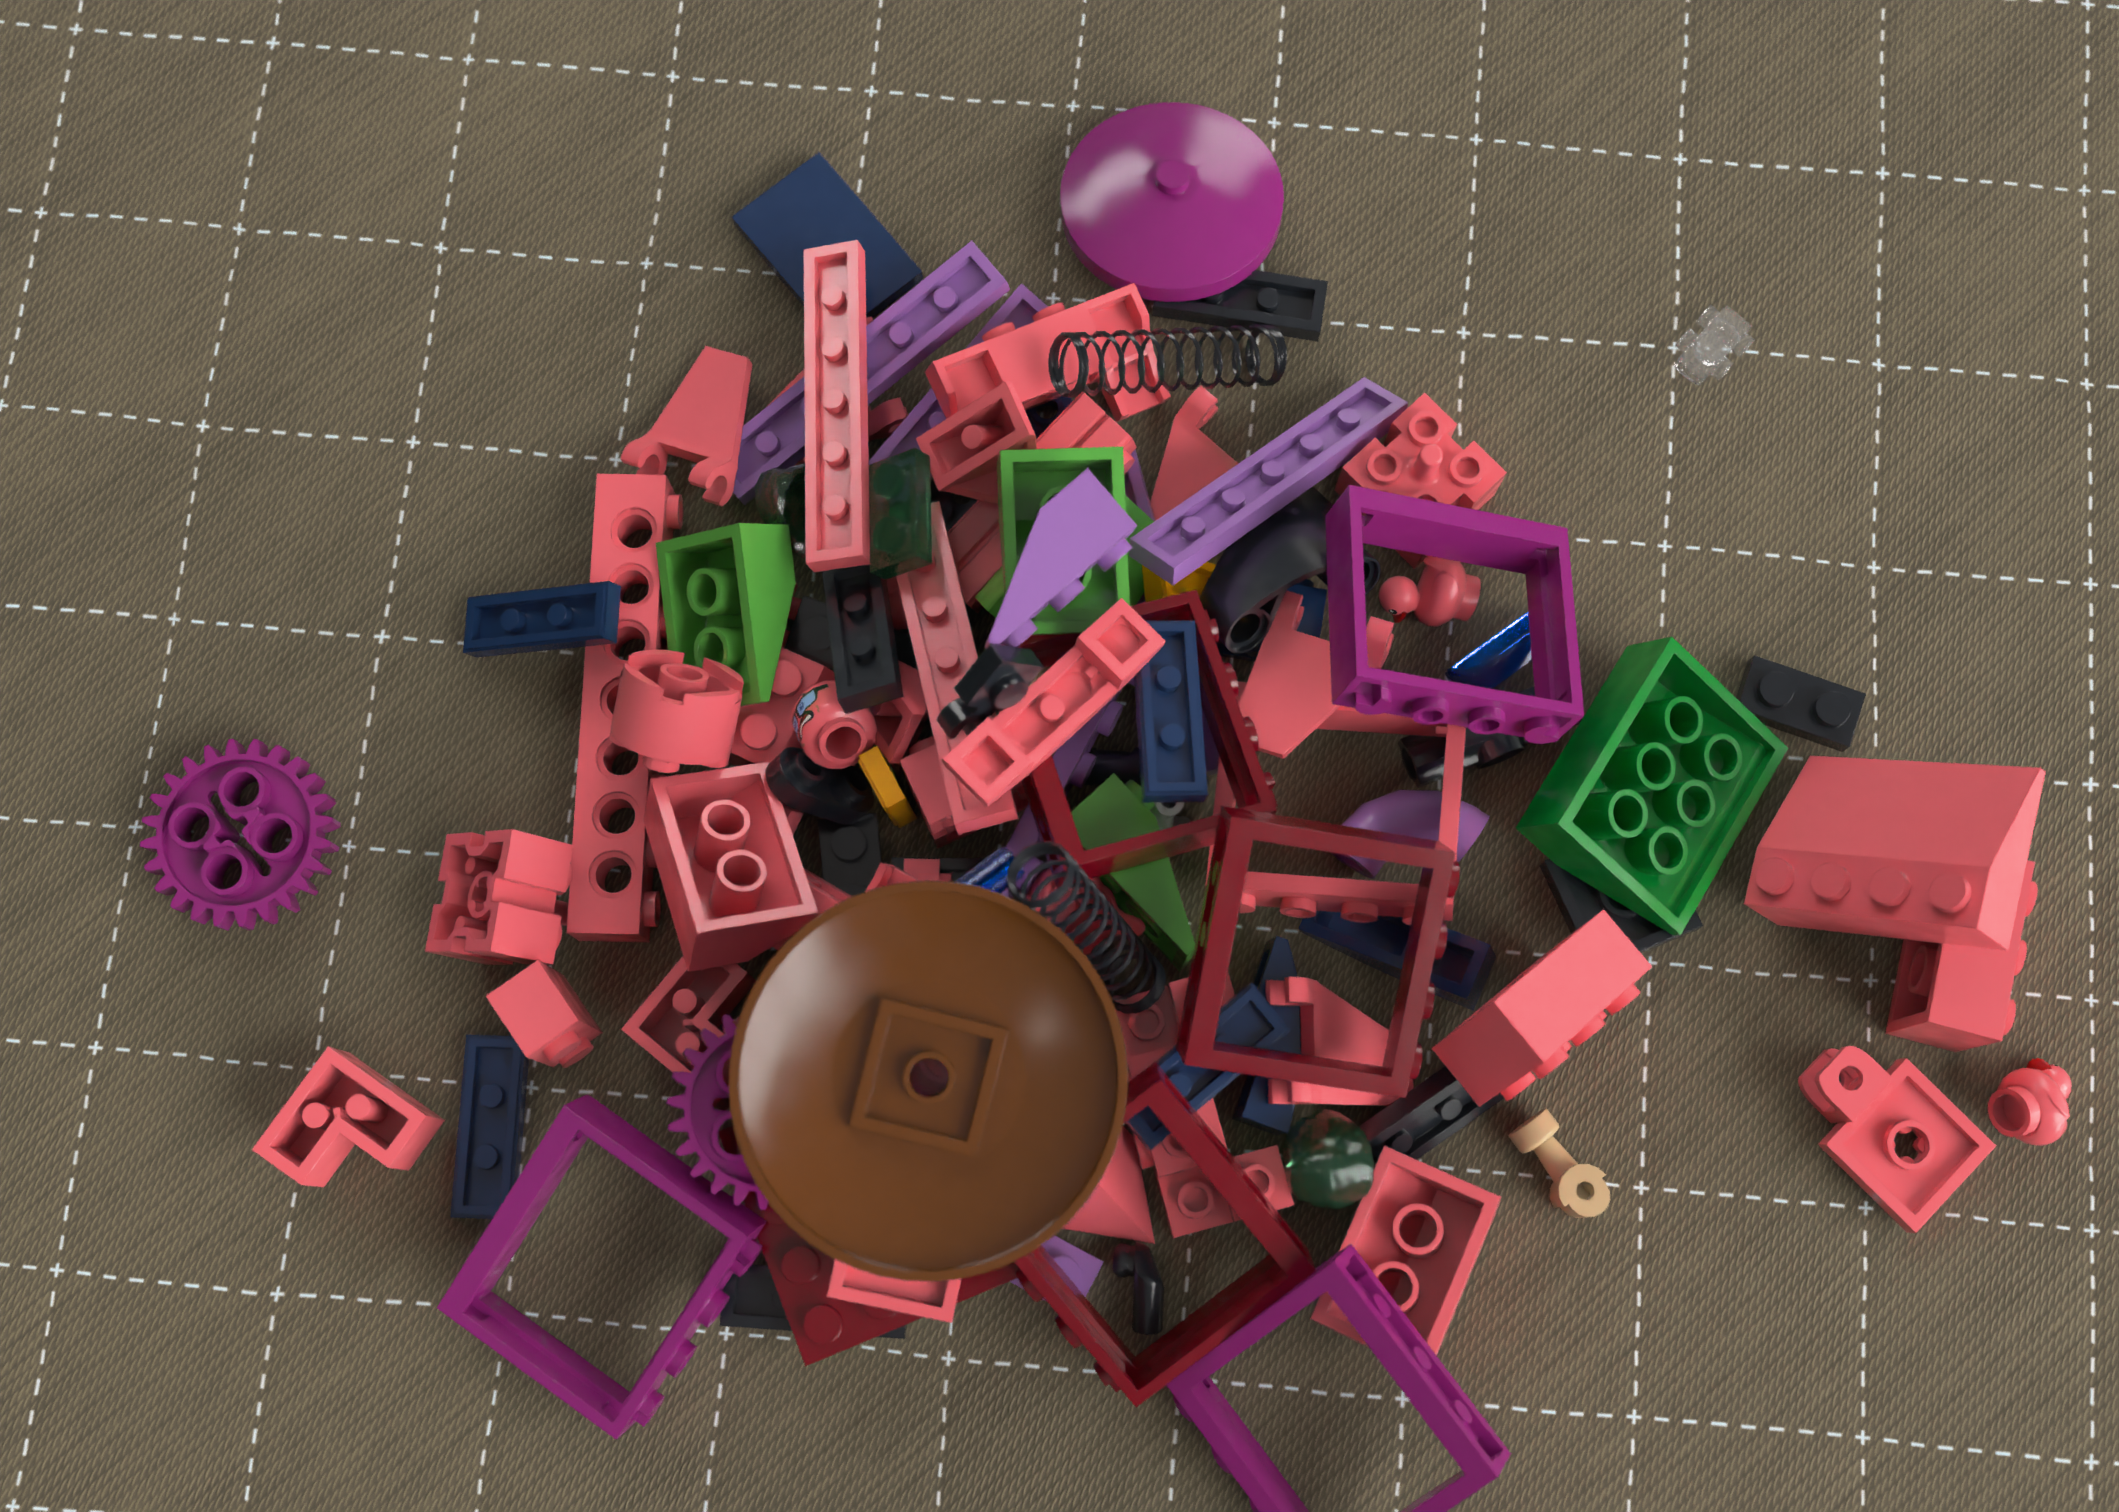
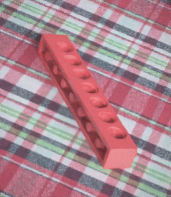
(621, 507)

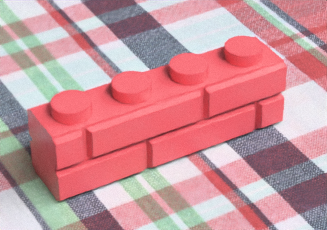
(977, 533)

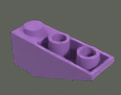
(1066, 540)

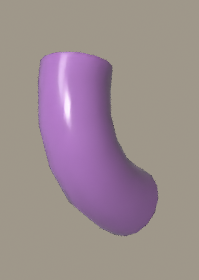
(1410, 814)

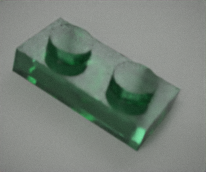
(900, 514)

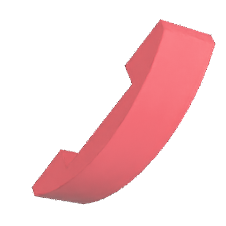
(1055, 705)

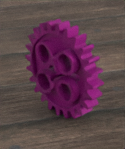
(197, 868)
(703, 1121)

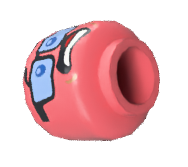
(827, 732)

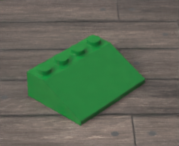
(1654, 784)

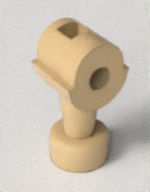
(1575, 1186)

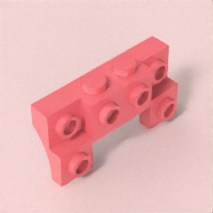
(1023, 357)
(1185, 1191)

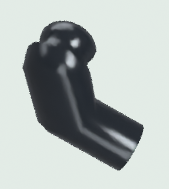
(1147, 1286)

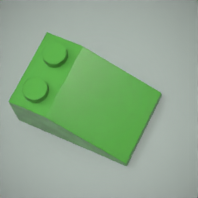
(1026, 484)
(729, 599)
(1144, 891)

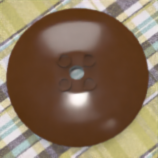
(908, 1176)

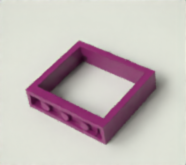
(1470, 538)
(1398, 1349)
(539, 1353)

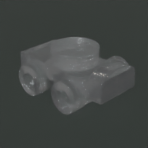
(1707, 352)

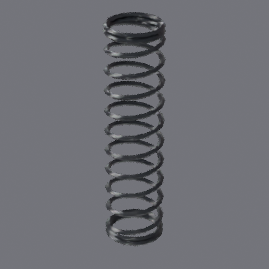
(1057, 370)
(1116, 965)

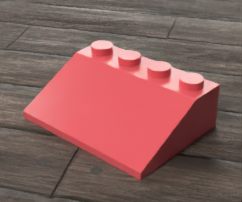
(1899, 850)

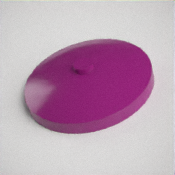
(1171, 201)

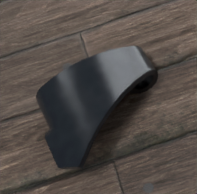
(1265, 563)

